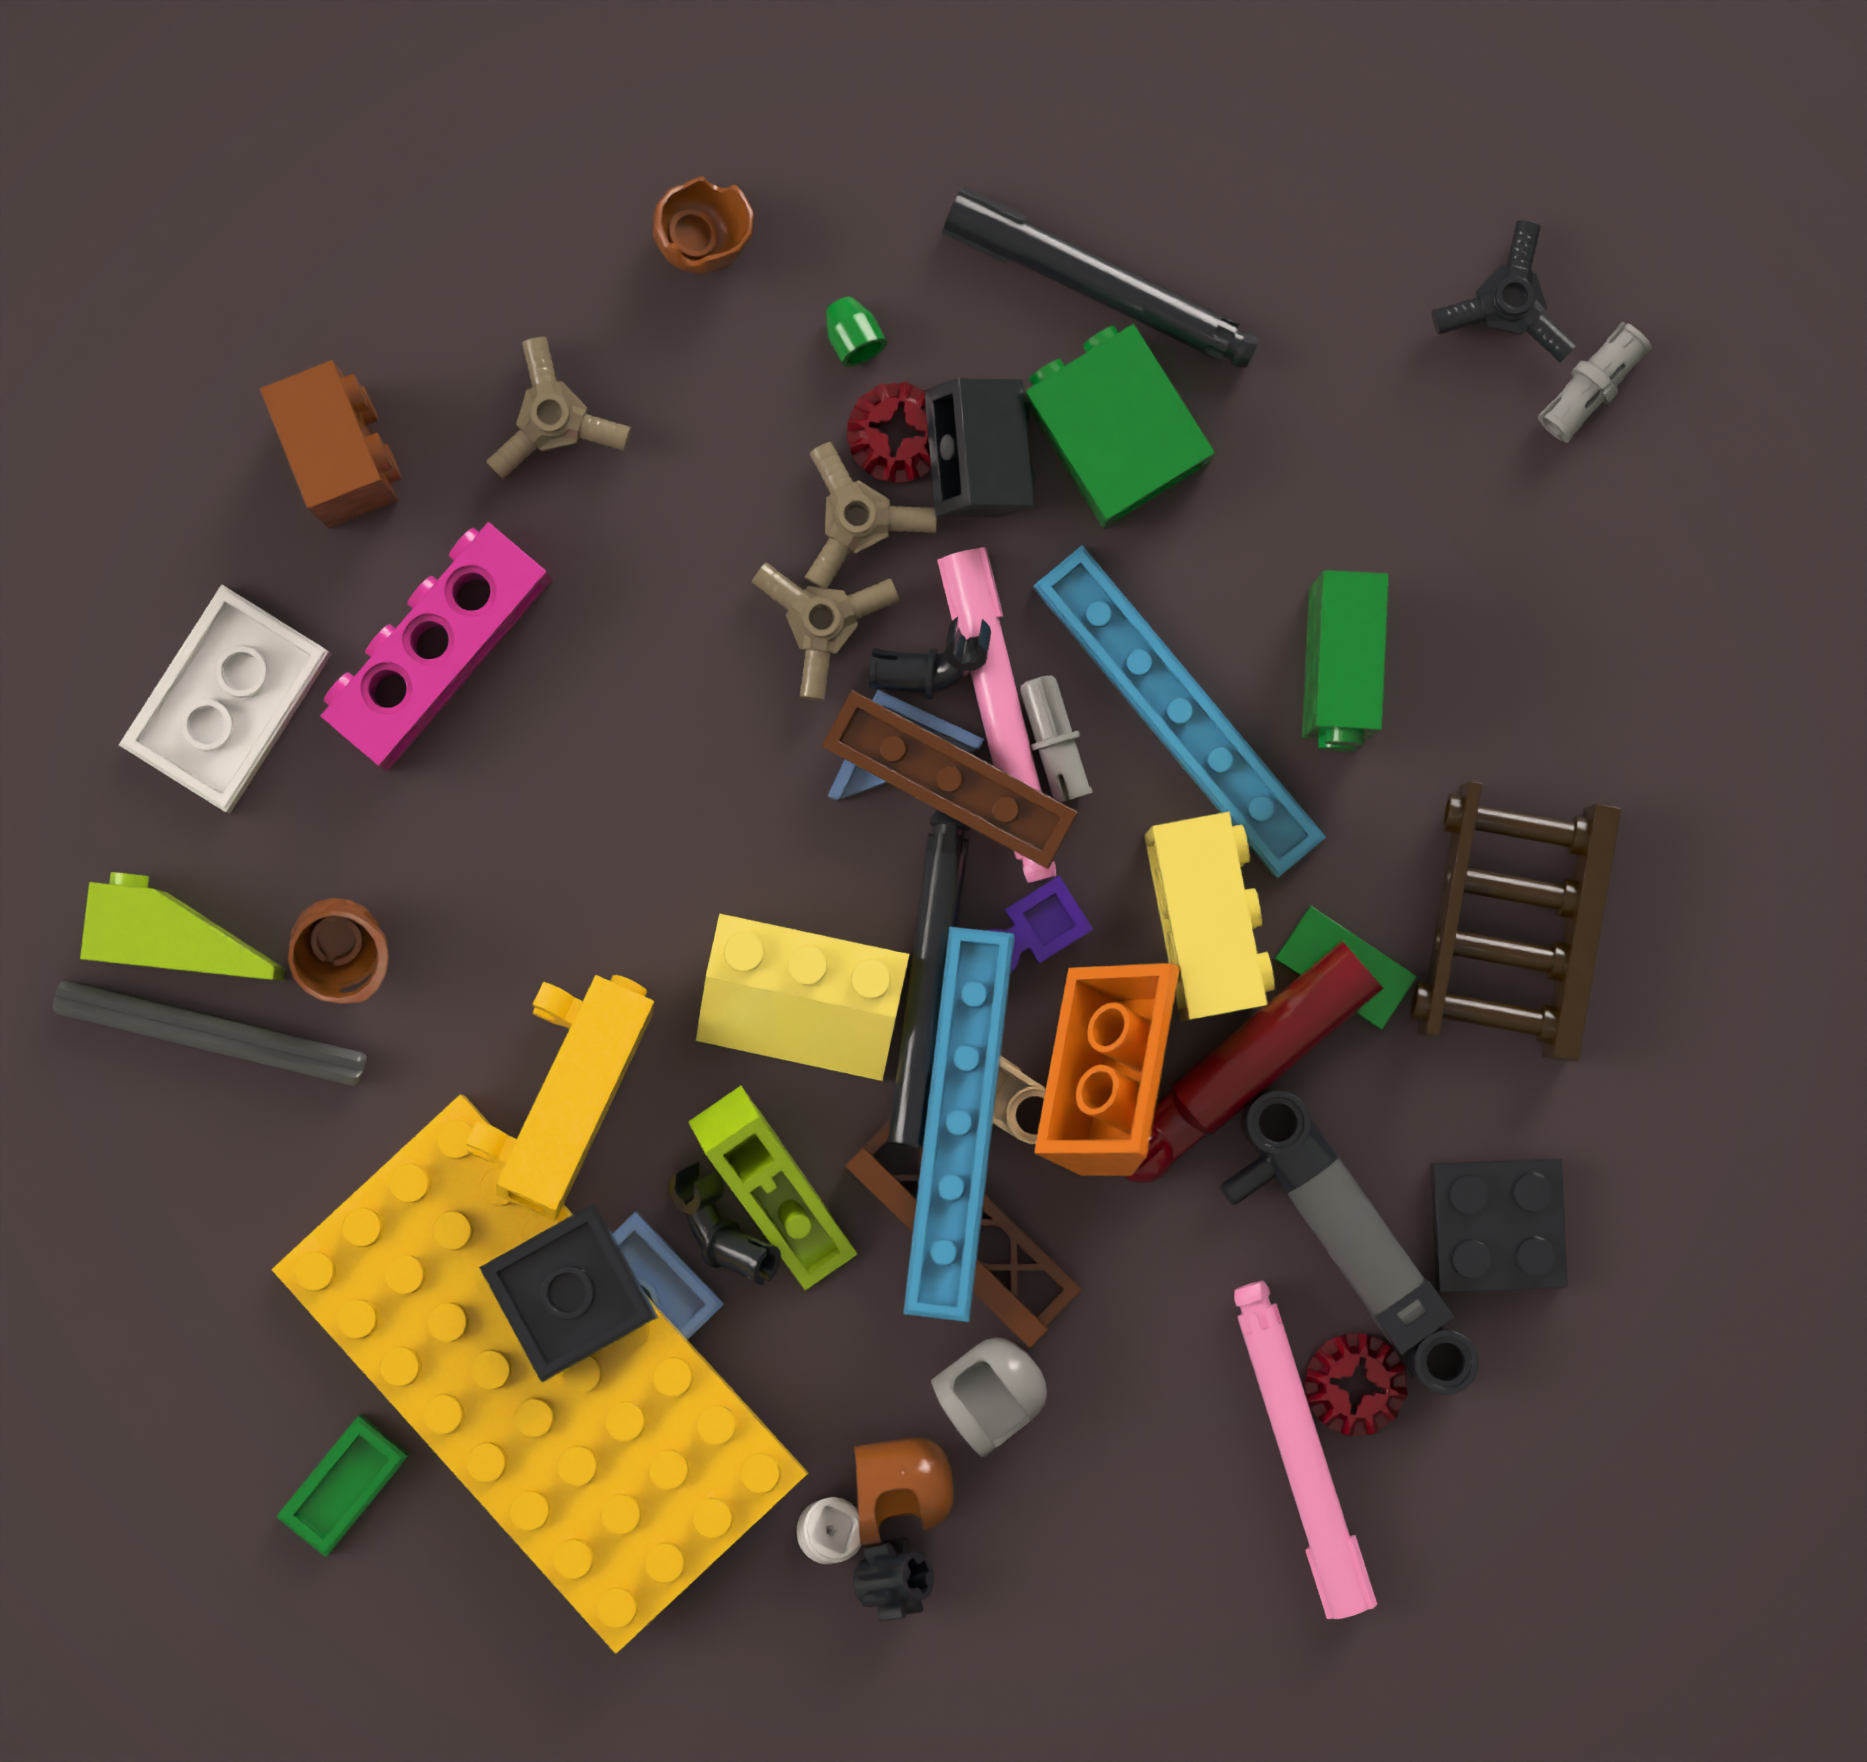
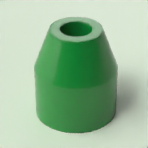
(853, 332)

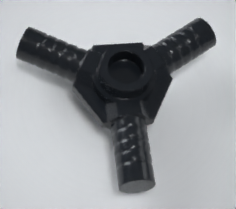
(1510, 300)

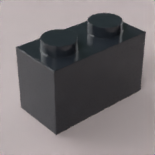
(979, 447)

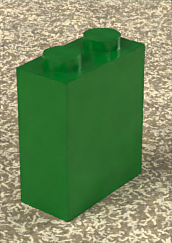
(1117, 424)
(1345, 659)

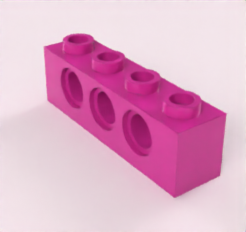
(431, 683)

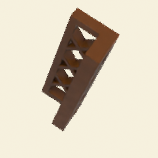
(987, 1286)

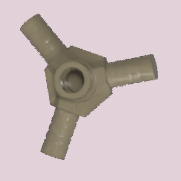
(552, 416)
(856, 517)
(822, 620)

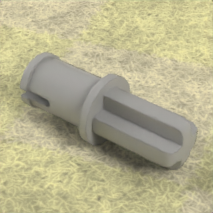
(1054, 738)

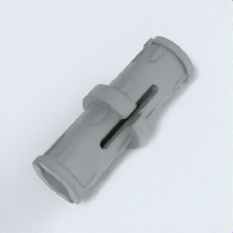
(1594, 382)

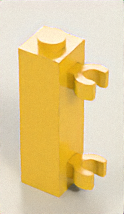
(575, 1095)

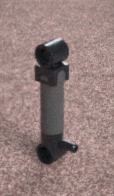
(1356, 1239)

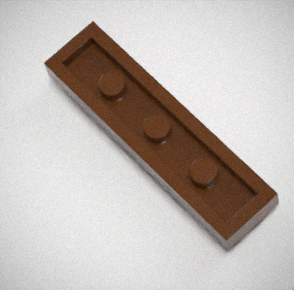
(950, 779)

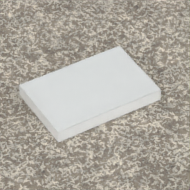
(225, 699)

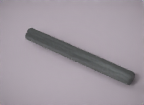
(209, 1033)

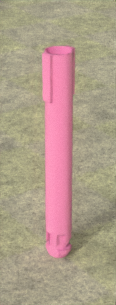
(975, 597)
(1331, 1549)

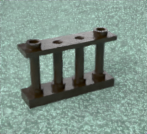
(1578, 900)

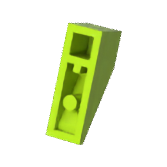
(157, 930)
(772, 1187)

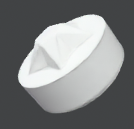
(829, 1530)

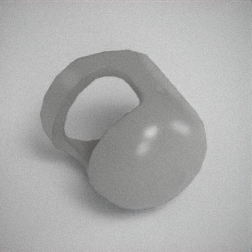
(991, 1392)

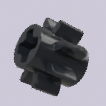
(893, 1579)

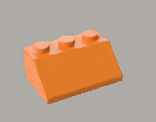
(1106, 1068)

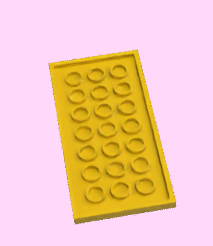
(604, 1475)

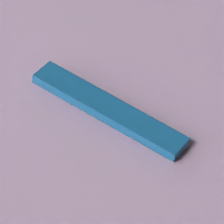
(1178, 711)
(959, 1124)

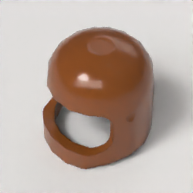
(320, 940)
(902, 1480)

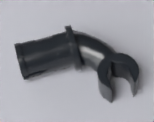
(930, 671)
(718, 1237)

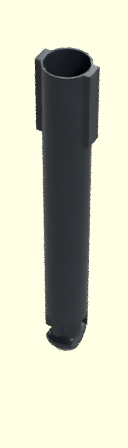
(1006, 235)
(936, 914)

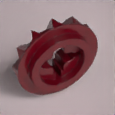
(872, 448)
(1338, 1359)

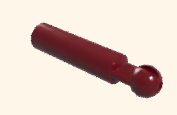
(1256, 1056)

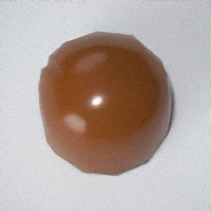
(702, 226)

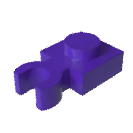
(1045, 922)

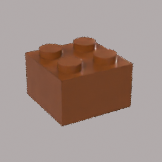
(330, 445)

